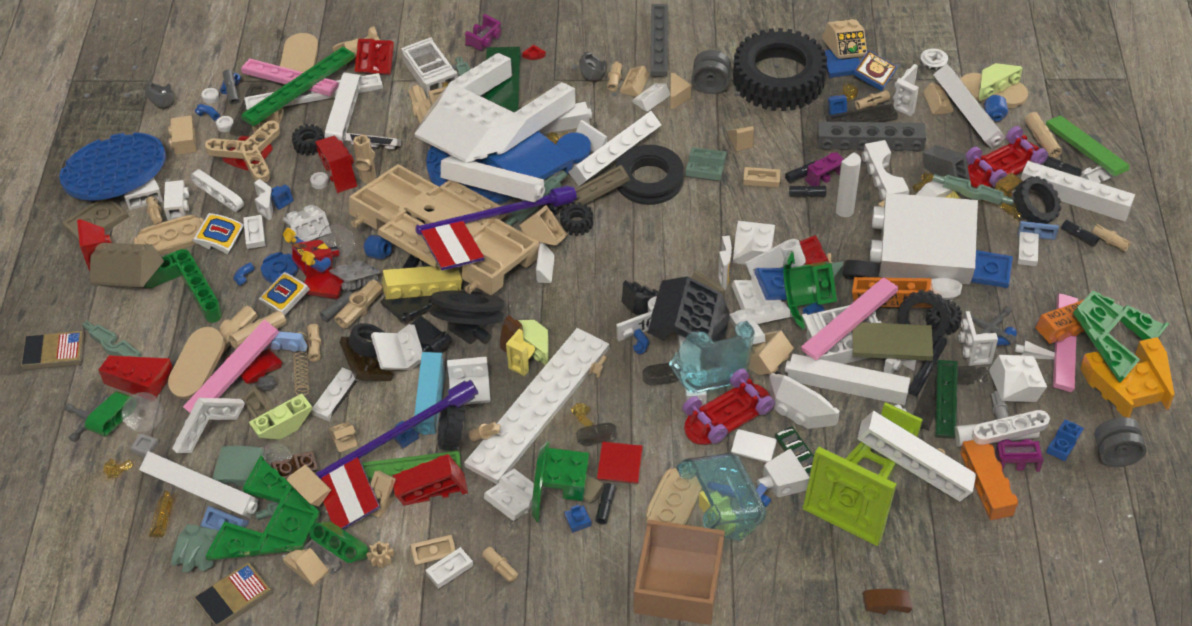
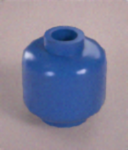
(996, 107)
(377, 247)

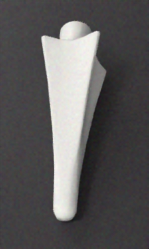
(1033, 350)

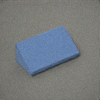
(1045, 231)
(215, 518)

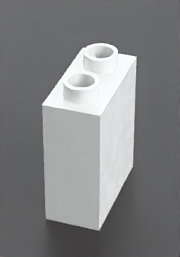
(925, 237)

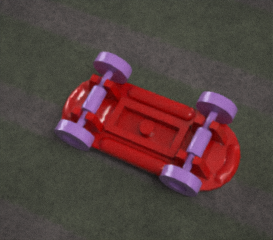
(1003, 161)
(726, 412)

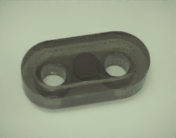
(661, 374)
(596, 434)

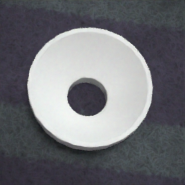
(947, 288)

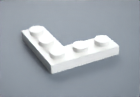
(759, 315)
(203, 411)

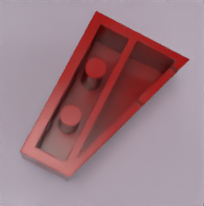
(338, 162)
(136, 373)
(428, 480)

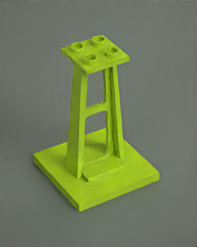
(851, 494)

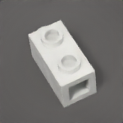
(176, 199)

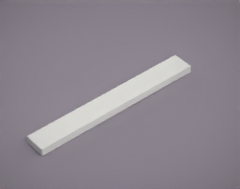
(368, 83)

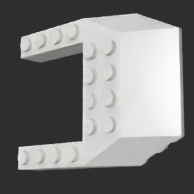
(474, 126)

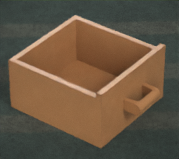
(679, 572)

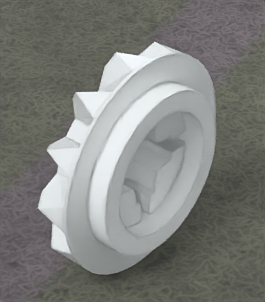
(930, 54)

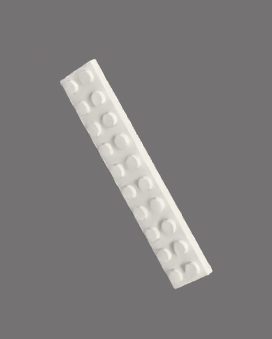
(537, 406)

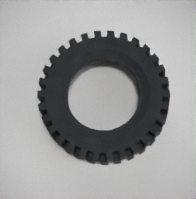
(779, 91)

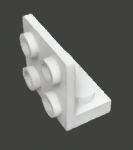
(906, 92)
(307, 223)
(977, 348)
(398, 349)
(473, 369)

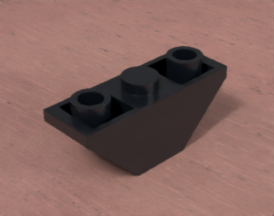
(637, 297)

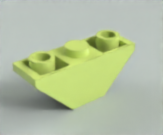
(998, 78)
(537, 336)
(282, 419)

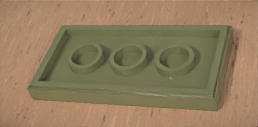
(892, 341)

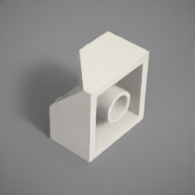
(752, 240)
(1017, 378)

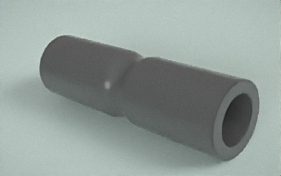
(230, 86)
(335, 308)

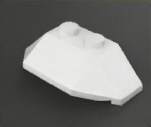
(801, 403)

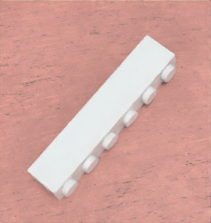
(614, 148)
(1083, 192)
(916, 456)

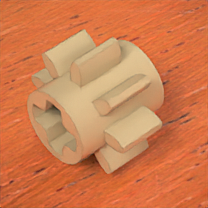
(380, 554)

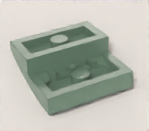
(706, 163)
(236, 464)

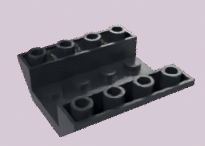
(687, 308)

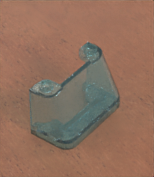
(709, 364)
(730, 492)

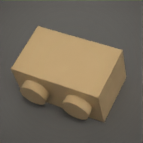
(183, 135)

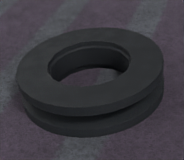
(654, 192)
(479, 310)

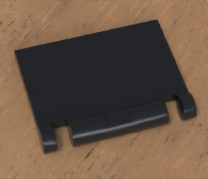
(409, 307)

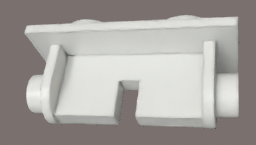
(1094, 174)

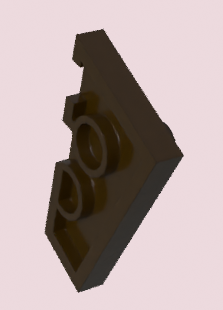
(363, 367)

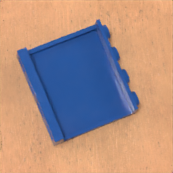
(532, 157)

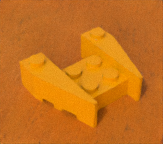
(1145, 384)

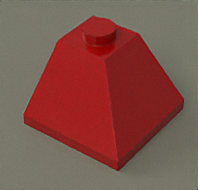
(90, 237)

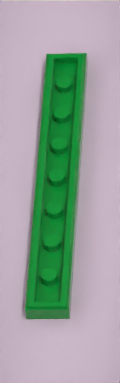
(297, 86)

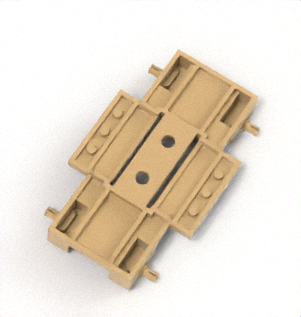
(402, 191)

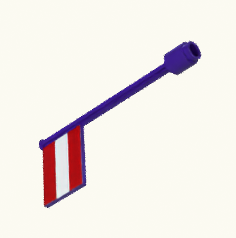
(454, 245)
(351, 491)

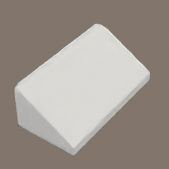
(652, 96)
(596, 137)
(544, 264)
(754, 446)

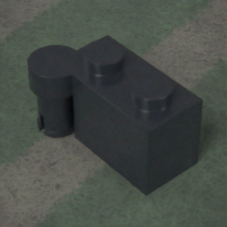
(431, 337)

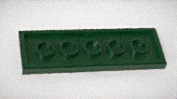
(507, 92)

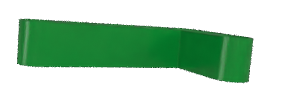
(182, 264)

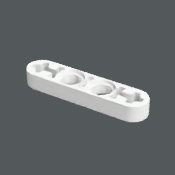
(217, 190)
(1009, 424)

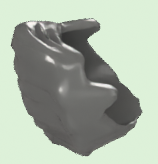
(592, 67)
(159, 95)

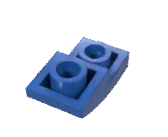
(1065, 440)

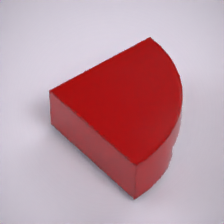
(533, 53)

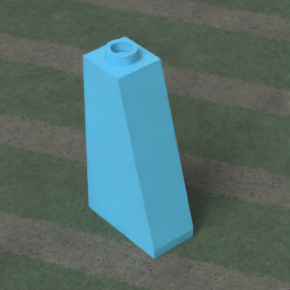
(429, 389)

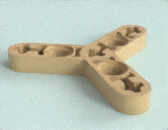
(242, 146)

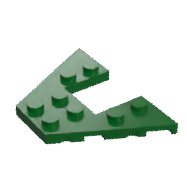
(1099, 316)
(286, 529)

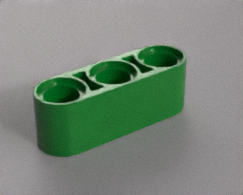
(107, 415)
(330, 539)

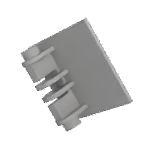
(355, 274)

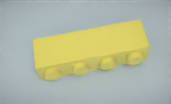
(419, 281)

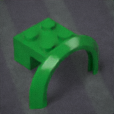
(807, 285)
(561, 471)

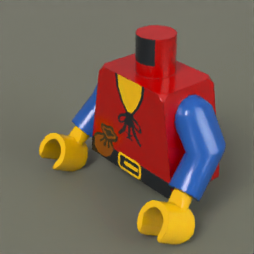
(310, 256)

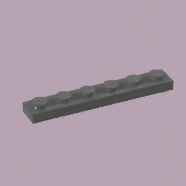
(659, 40)

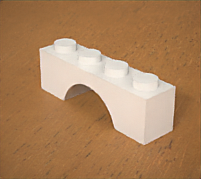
(877, 158)

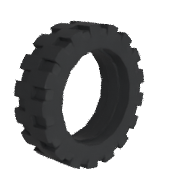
(1048, 194)
(930, 298)
(450, 427)

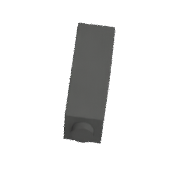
(946, 162)

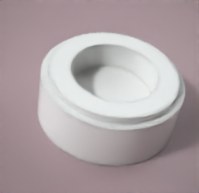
(210, 95)
(224, 123)
(319, 180)

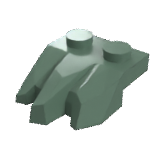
(192, 548)

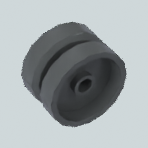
(711, 71)
(1120, 442)

